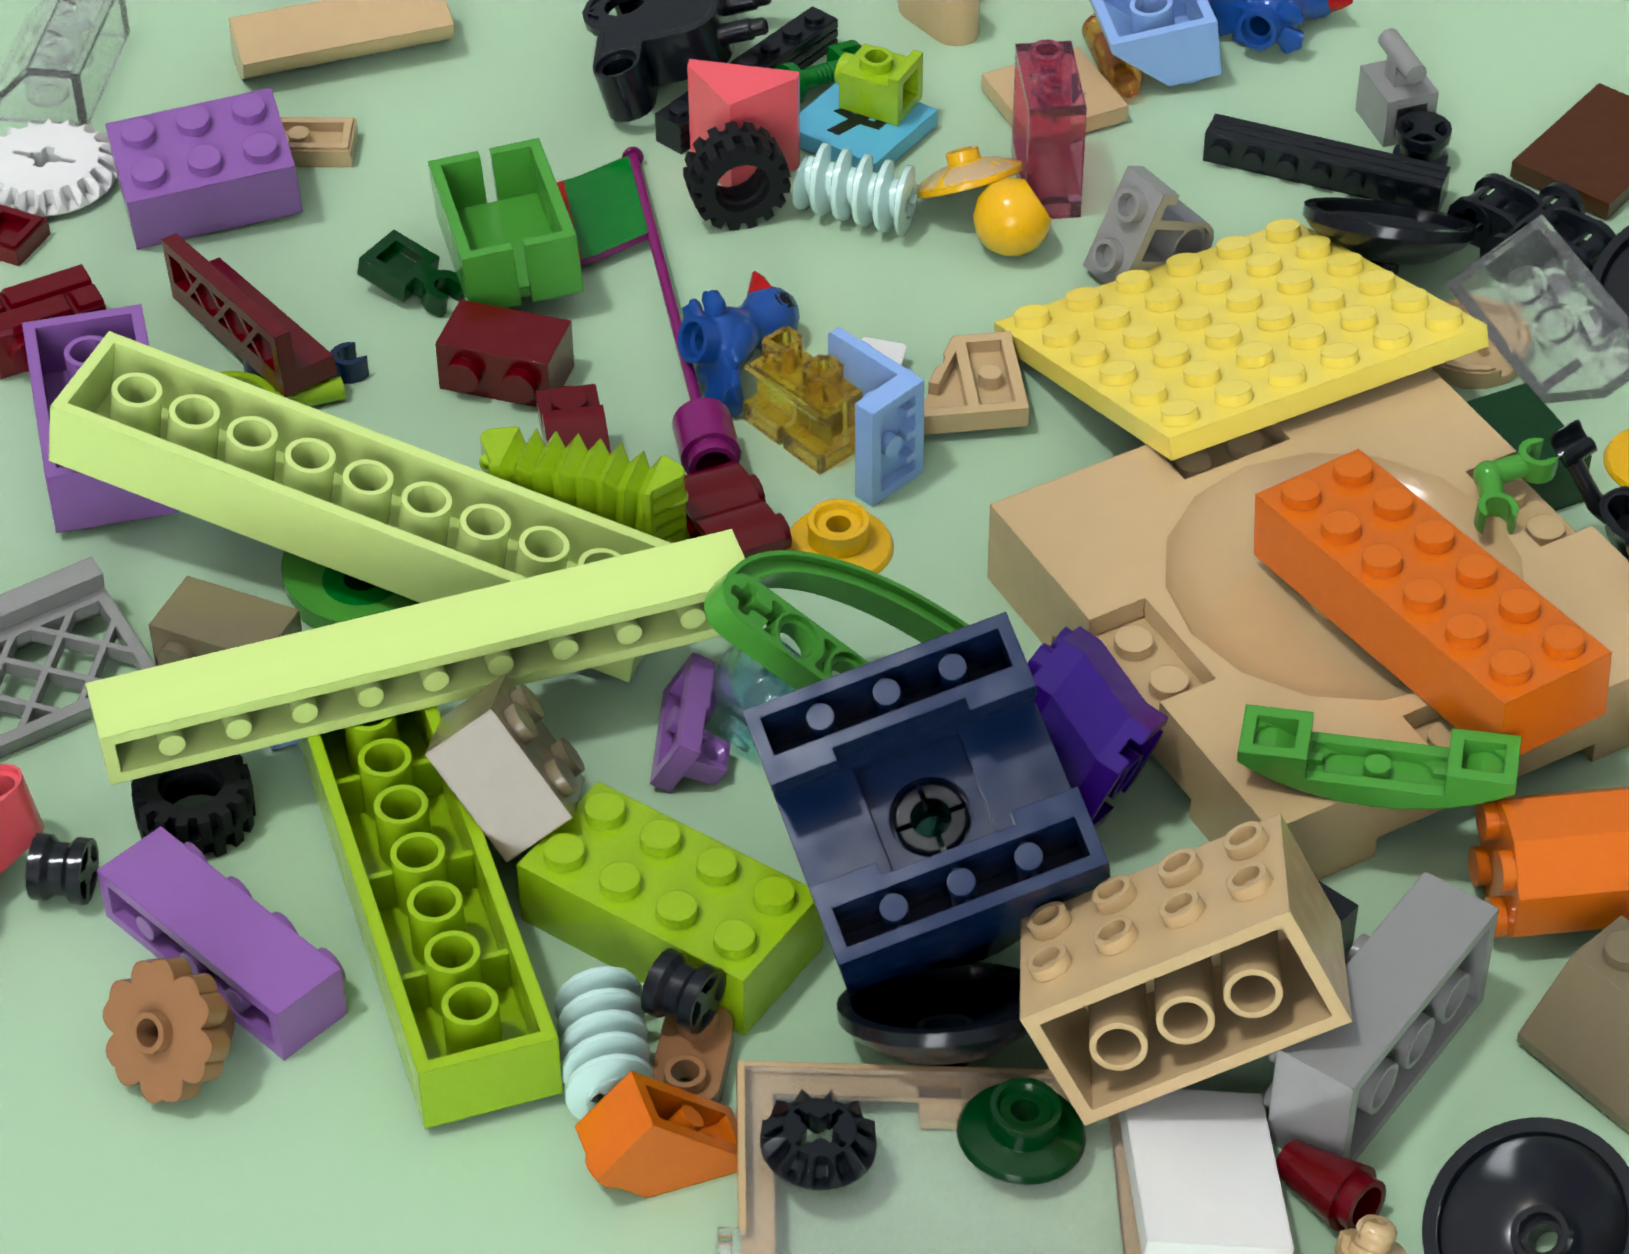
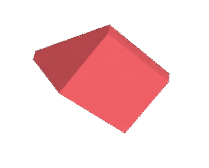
(748, 94)

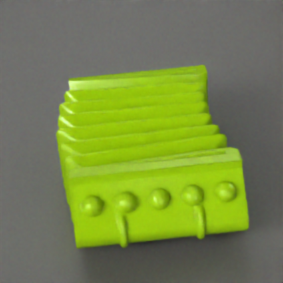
(593, 480)

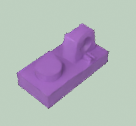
(681, 740)

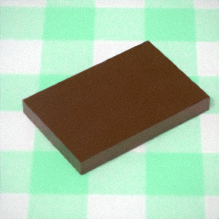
(1584, 151)

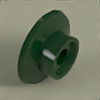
(1021, 1132)

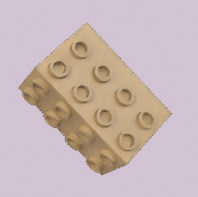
(1182, 970)

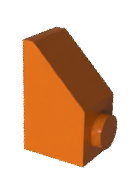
(657, 1138)

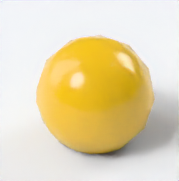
(1010, 218)

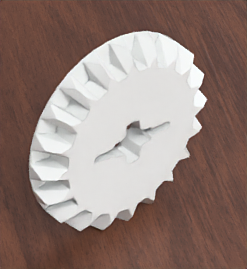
(54, 167)

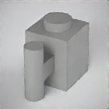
(1393, 88)

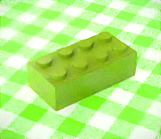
(640, 883)

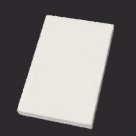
(1204, 1175)

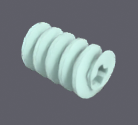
(856, 190)
(600, 1034)

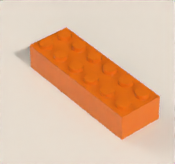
(1430, 603)

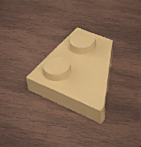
(976, 386)

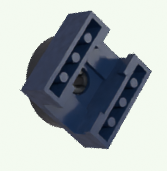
(914, 739)

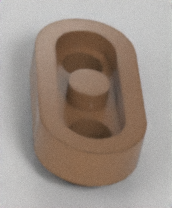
(696, 1057)

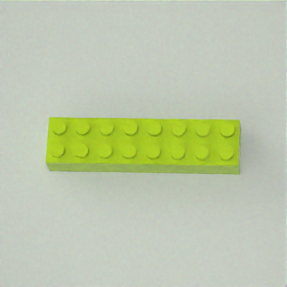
(433, 922)

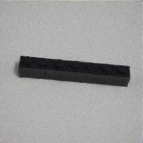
(798, 41)
(1325, 163)

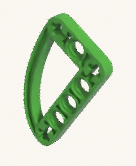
(829, 577)

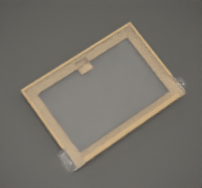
(921, 1185)

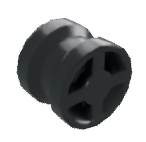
(1423, 136)
(62, 868)
(683, 990)

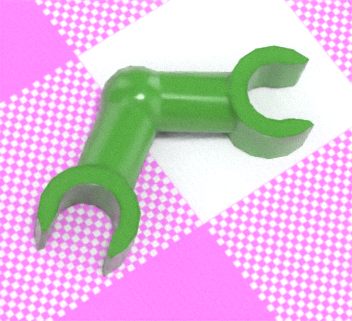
(1493, 474)

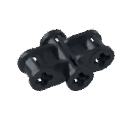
(1515, 206)

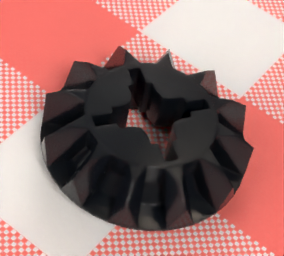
(818, 1163)

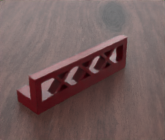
(245, 319)

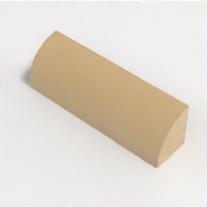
(333, 32)

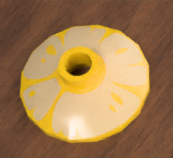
(967, 171)

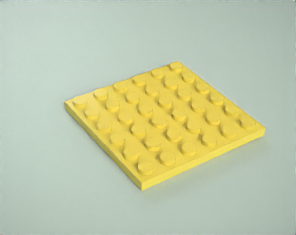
(1238, 337)

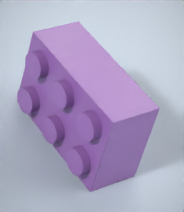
(204, 167)

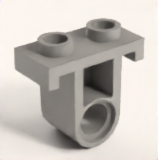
(1144, 228)

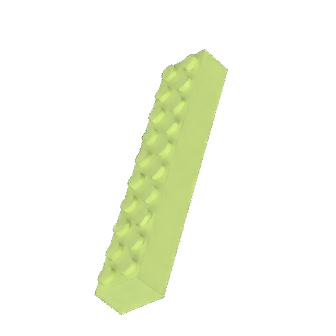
(315, 481)

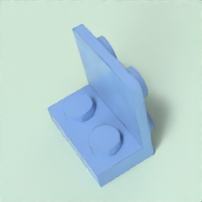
(886, 418)

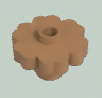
(167, 1029)

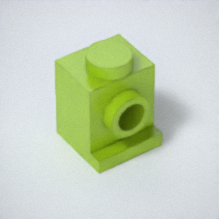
(880, 83)

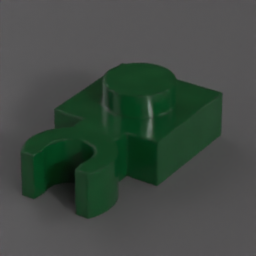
(408, 269)

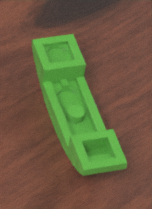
(1378, 771)

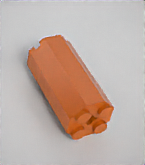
(1554, 860)

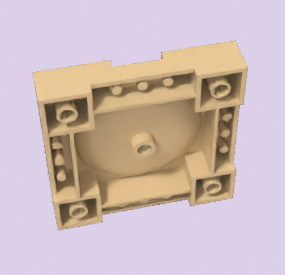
(1170, 583)

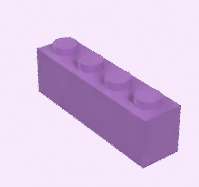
(262, 967)

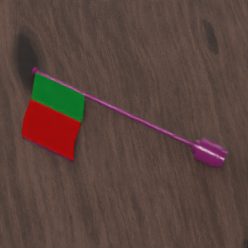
(611, 215)

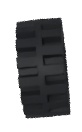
(729, 150)
(204, 825)

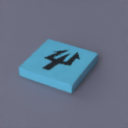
(827, 123)

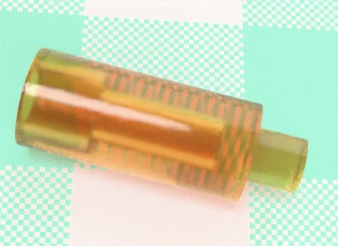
(1118, 73)

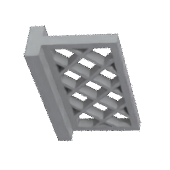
(46, 614)

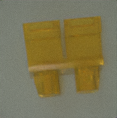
(802, 401)

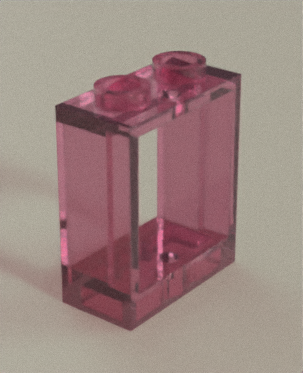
(1050, 124)

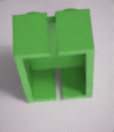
(512, 244)

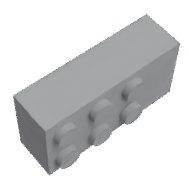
(1407, 1001)

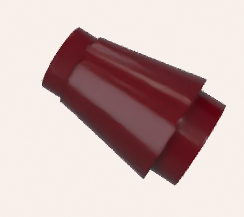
(1331, 1184)

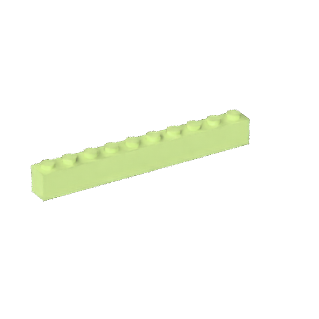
(407, 658)

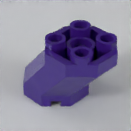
(1093, 717)

